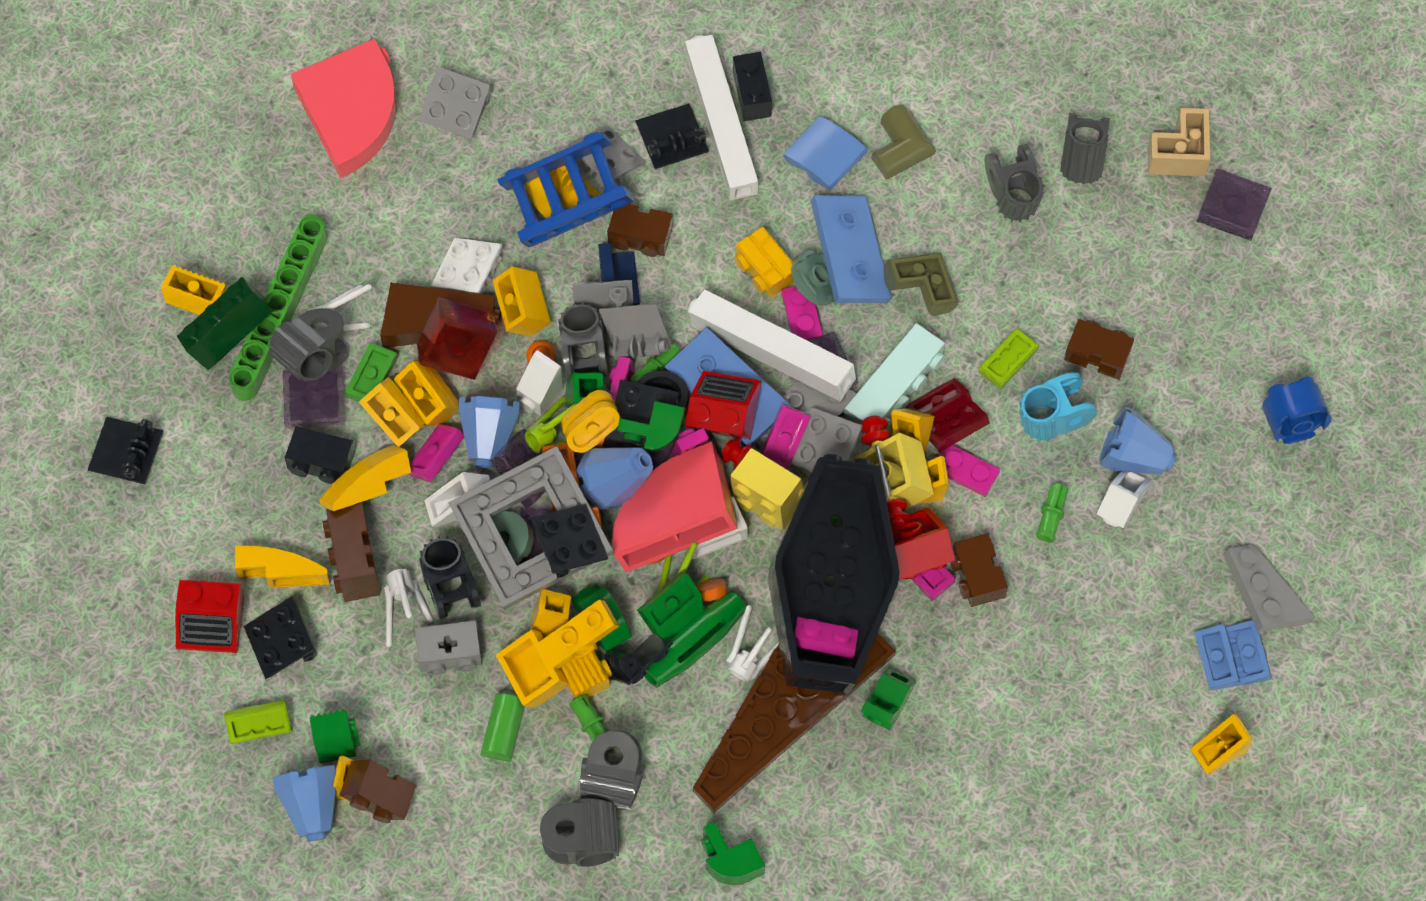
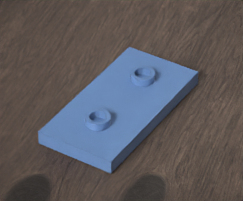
(850, 249)
(712, 355)

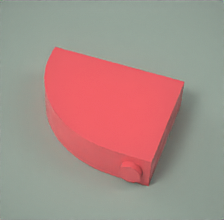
(349, 103)
(674, 507)

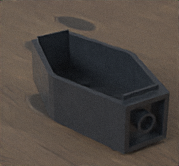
(855, 554)

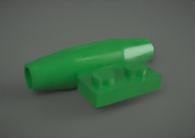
(679, 616)

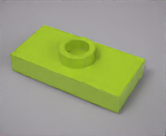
(1008, 358)
(257, 721)

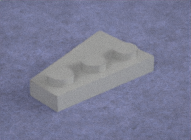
(1264, 591)

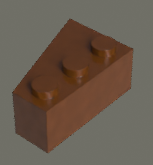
(351, 553)

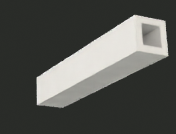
(721, 117)
(772, 345)

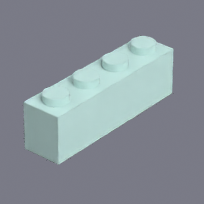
(897, 377)

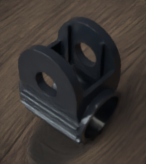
(442, 552)

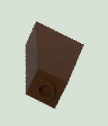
(411, 306)

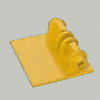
(564, 189)

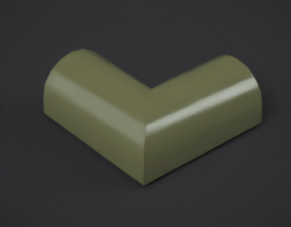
(908, 143)
(928, 274)

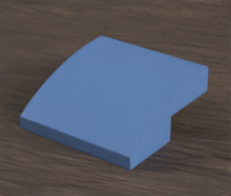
(825, 152)
(1233, 655)

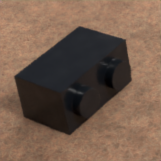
(752, 86)
(319, 454)

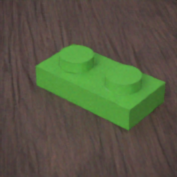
(371, 371)

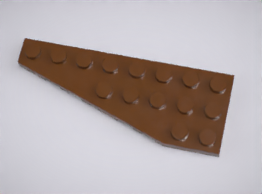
(770, 724)

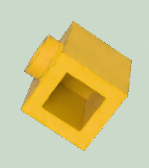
(550, 612)

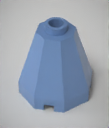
(487, 426)
(1136, 446)
(613, 474)
(308, 800)

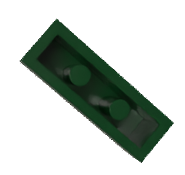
(225, 323)

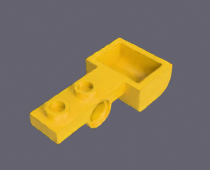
(535, 661)

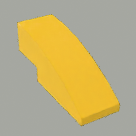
(367, 478)
(278, 567)

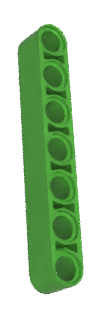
(279, 294)

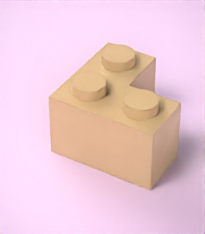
(1184, 151)

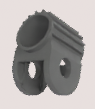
(1081, 160)
(1001, 182)
(581, 326)
(296, 343)
(608, 781)
(592, 828)

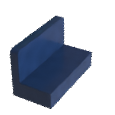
(618, 268)

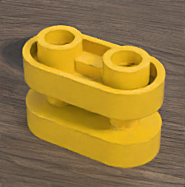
(590, 421)

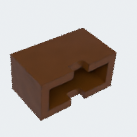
(640, 230)
(1099, 347)
(979, 577)
(373, 791)

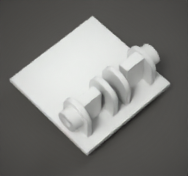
(468, 266)

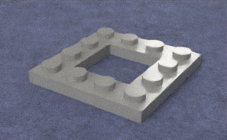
(478, 506)

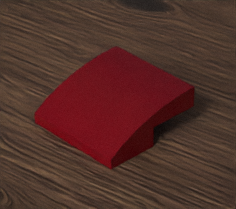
(953, 411)

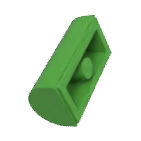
(502, 727)

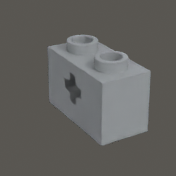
(432, 644)

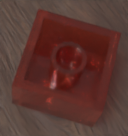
(456, 338)

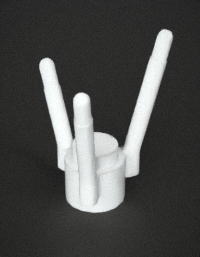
(341, 299)
(401, 588)
(744, 664)

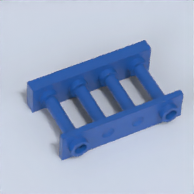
(587, 207)

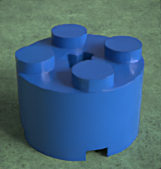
(1296, 410)

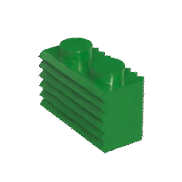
(334, 735)

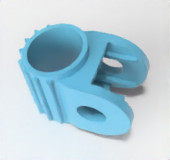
(1054, 396)

